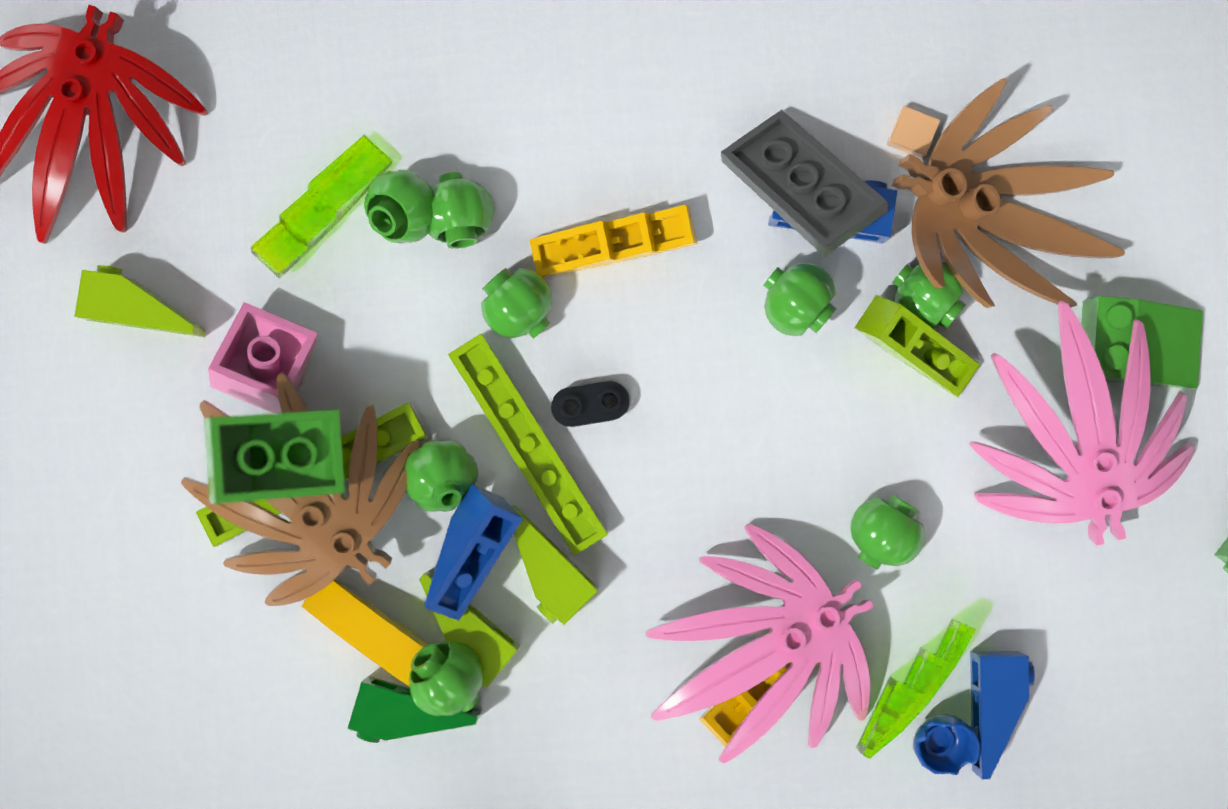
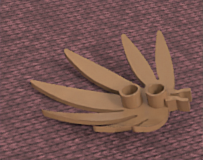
(961, 200)
(325, 527)

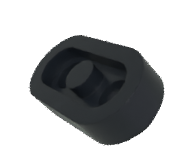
(590, 404)

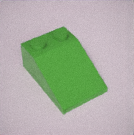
(1171, 337)
(273, 456)

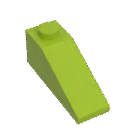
(122, 301)
(916, 344)
(553, 576)
(479, 633)

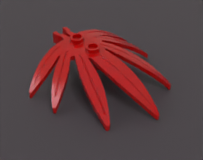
(80, 79)

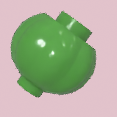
(399, 206)
(460, 211)
(799, 299)
(924, 300)
(517, 303)
(440, 475)
(887, 532)
(445, 678)

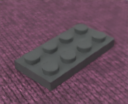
(804, 182)

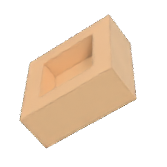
(913, 132)

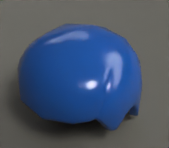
(946, 744)

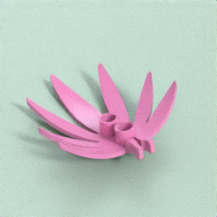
(1099, 471)
(802, 632)

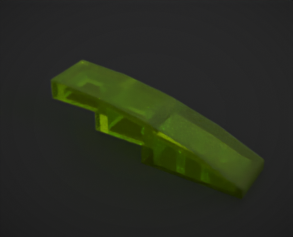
(321, 206)
(904, 701)

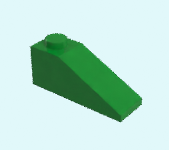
(389, 713)

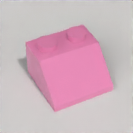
(256, 353)

